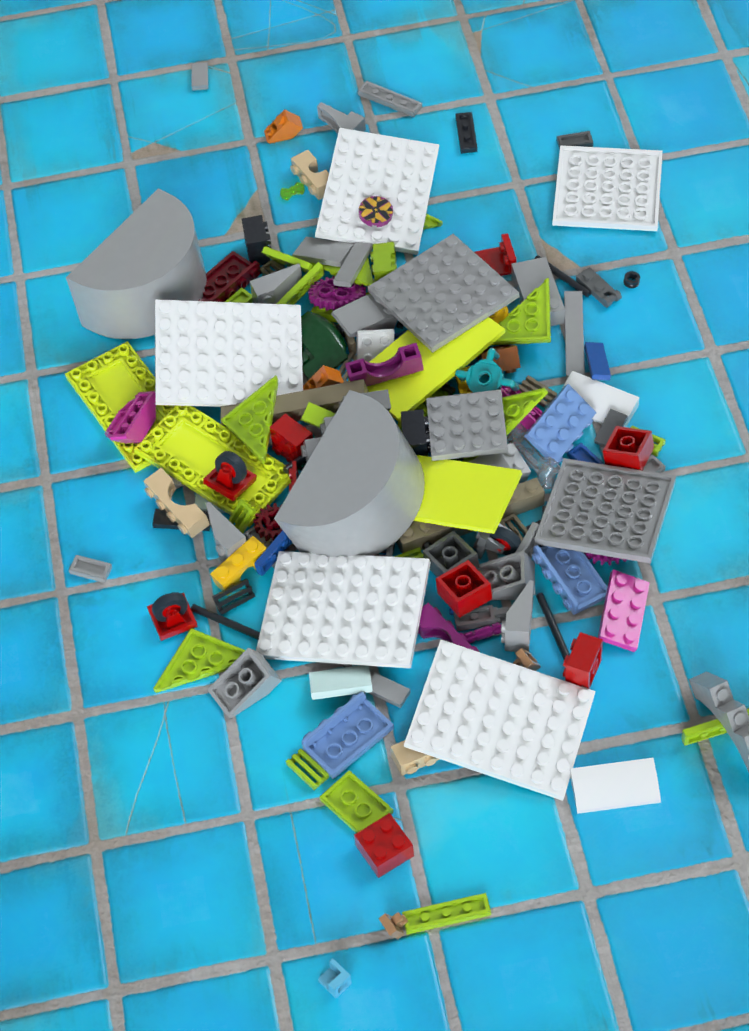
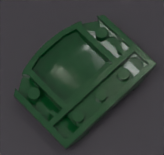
(320, 344)

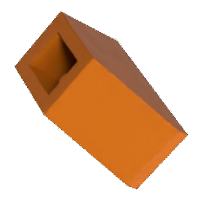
(283, 128)
(324, 377)

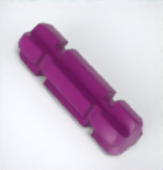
(483, 632)

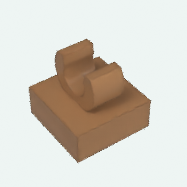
(527, 660)
(393, 924)

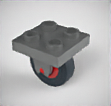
(502, 541)

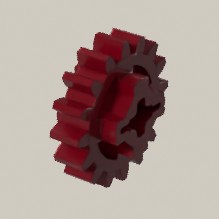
(267, 518)

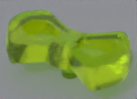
(287, 193)

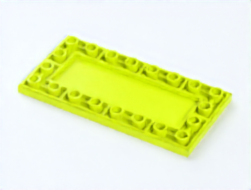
(439, 367)
(109, 384)
(187, 448)
(465, 494)

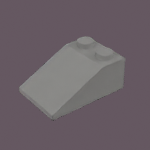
(274, 286)
(362, 315)
(507, 460)
(225, 534)
(509, 575)
(518, 622)
(244, 683)

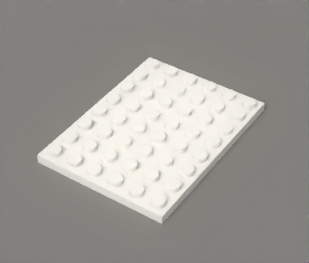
(381, 167)
(224, 351)
(344, 609)
(500, 719)

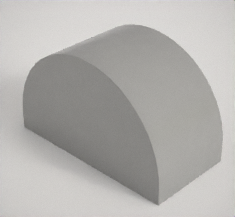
(142, 261)
(356, 485)

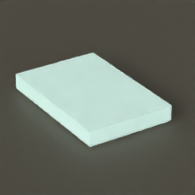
(340, 682)

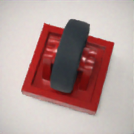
(229, 476)
(171, 615)

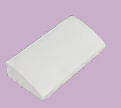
(603, 397)
(615, 785)

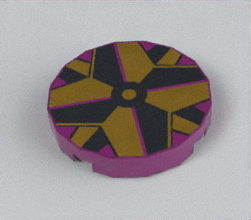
(375, 211)

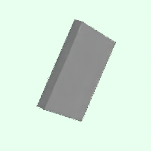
(323, 251)

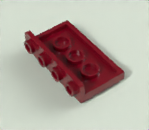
(228, 277)

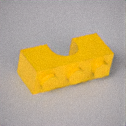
(233, 567)

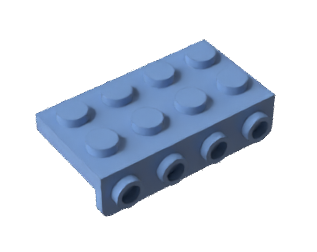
(561, 424)
(571, 577)
(346, 735)

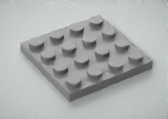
(466, 425)

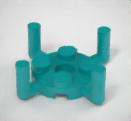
(482, 367)

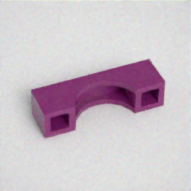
(403, 363)
(434, 625)

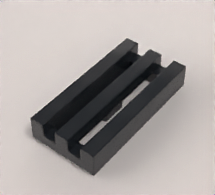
(250, 595)

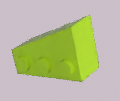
(384, 260)

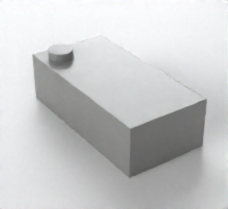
(530, 275)

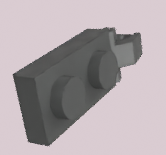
(480, 617)

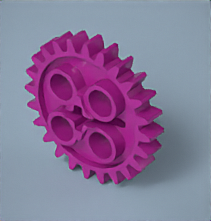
(332, 297)

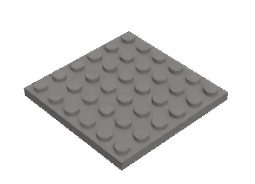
(443, 292)
(606, 510)

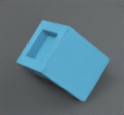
(335, 979)

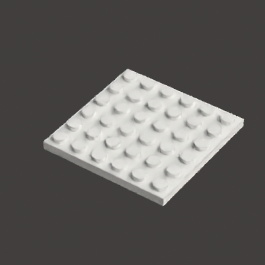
(608, 188)

